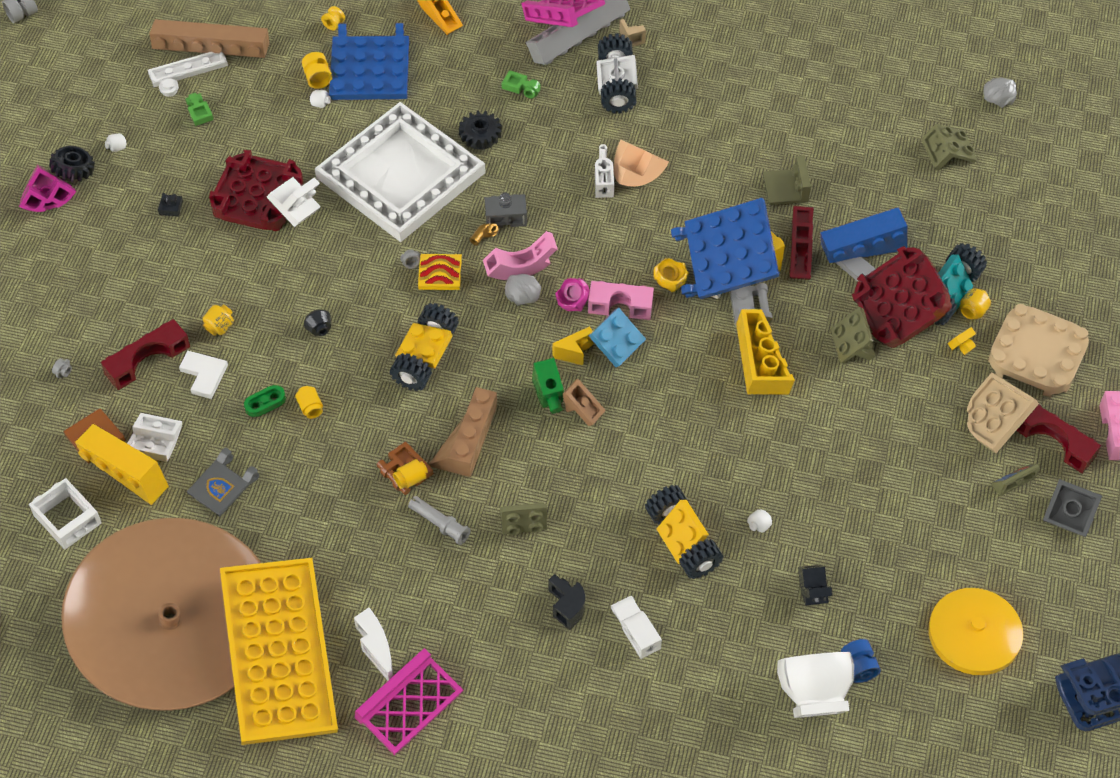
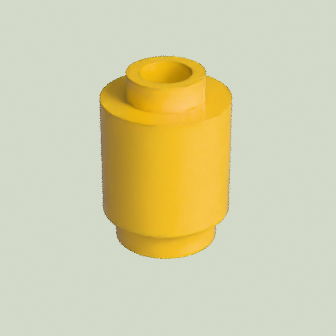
(309, 402)
(410, 474)

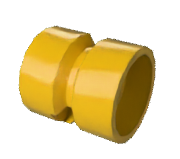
(316, 70)

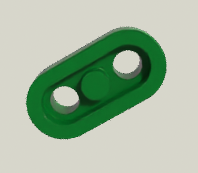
(264, 401)

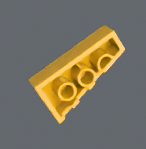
(762, 363)
(123, 463)

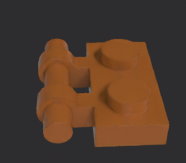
(400, 456)

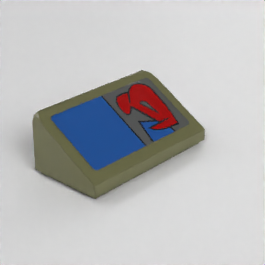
(1015, 479)

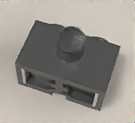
(506, 210)

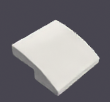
(155, 436)

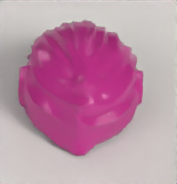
(573, 294)

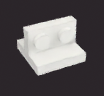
(295, 200)

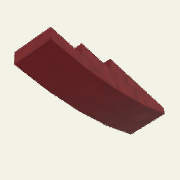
(801, 242)

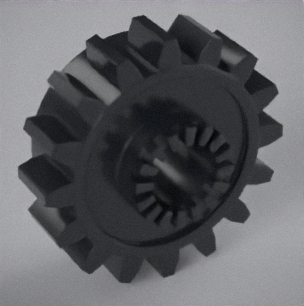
(480, 130)
(72, 163)

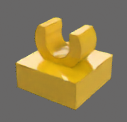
(963, 341)

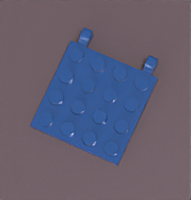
(369, 66)
(729, 249)

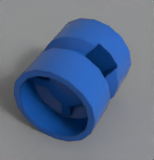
(865, 665)

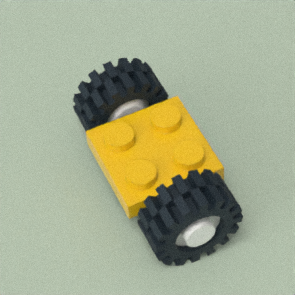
(423, 346)
(683, 532)

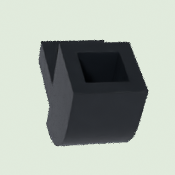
(814, 584)
(571, 601)

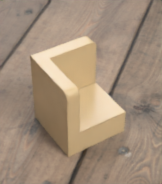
(636, 34)

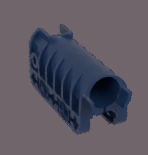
(1096, 689)

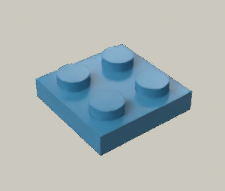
(617, 337)

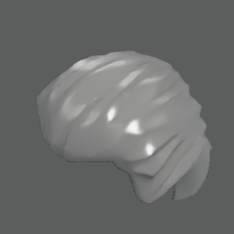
(1000, 91)
(522, 289)

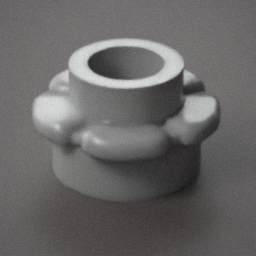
(412, 262)
(61, 368)

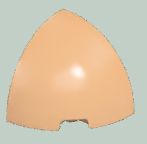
(636, 166)

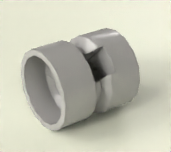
(18, 8)

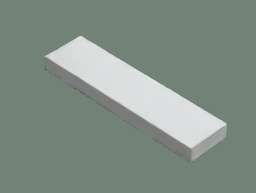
(188, 67)

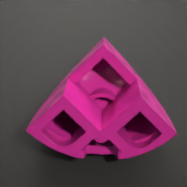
(45, 191)

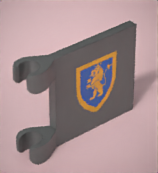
(219, 485)

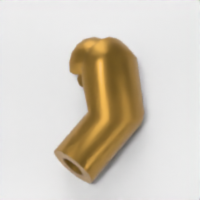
(484, 231)

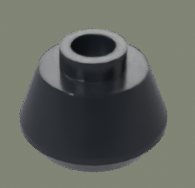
(318, 322)

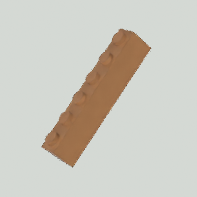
(209, 38)

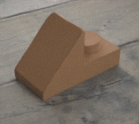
(583, 402)

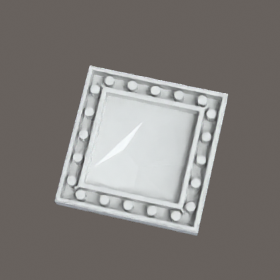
(400, 171)

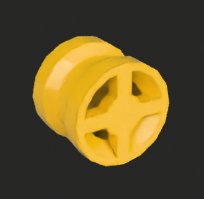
(333, 18)

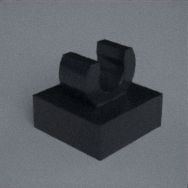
(170, 205)

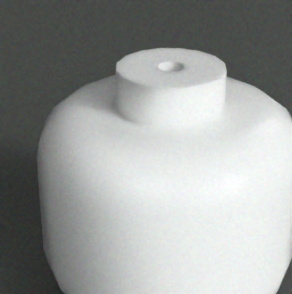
(320, 98)
(115, 142)
(759, 521)

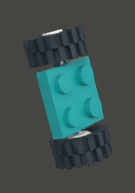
(960, 270)

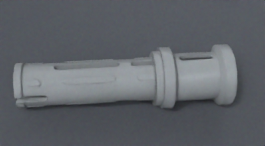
(447, 525)

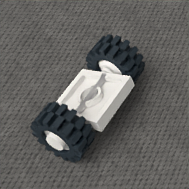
(617, 73)

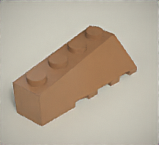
(466, 441)

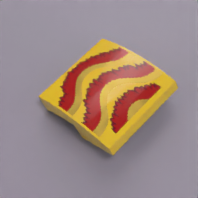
(440, 272)

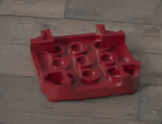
(245, 187)
(902, 297)

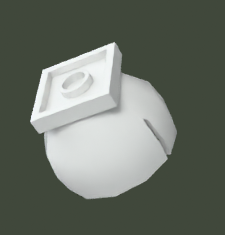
(817, 682)

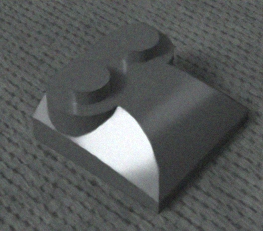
(1072, 508)

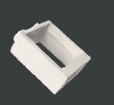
(76, 528)

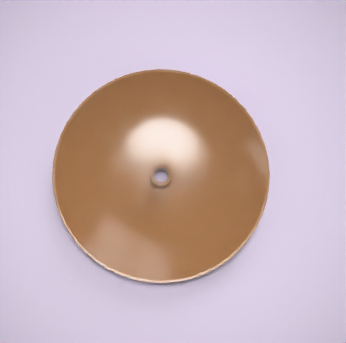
(120, 605)

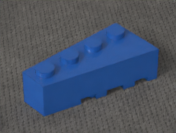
(866, 237)

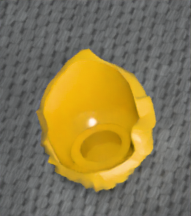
(670, 274)

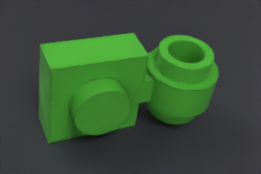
(517, 82)
(198, 109)

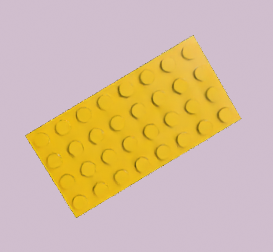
(277, 651)

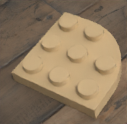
(997, 411)

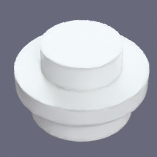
(168, 87)

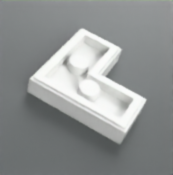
(208, 372)

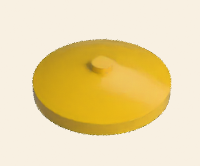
(975, 631)

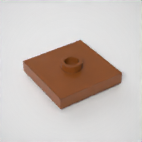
(97, 418)

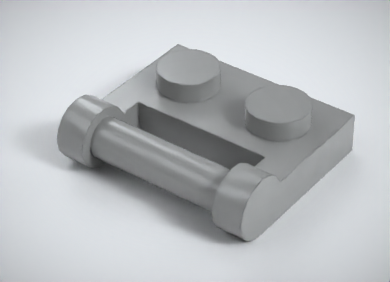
(743, 299)

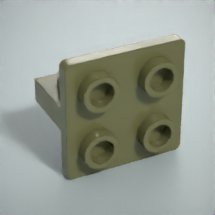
(853, 337)

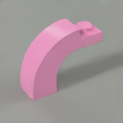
(502, 264)

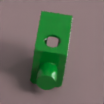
(548, 385)

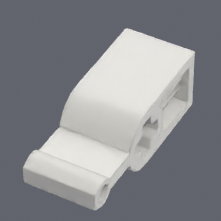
(604, 174)
(637, 627)

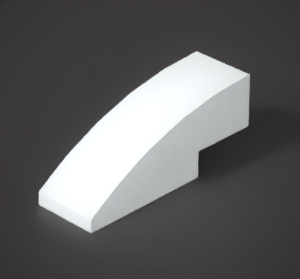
(374, 642)

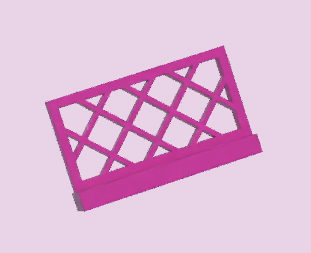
(558, 11)
(395, 686)

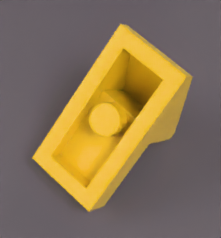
(571, 347)

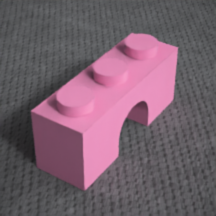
(605, 295)
(1110, 414)

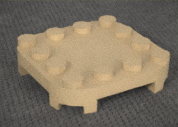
(1039, 349)

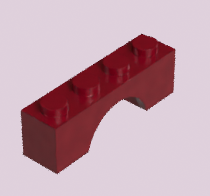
(166, 340)
(1078, 447)

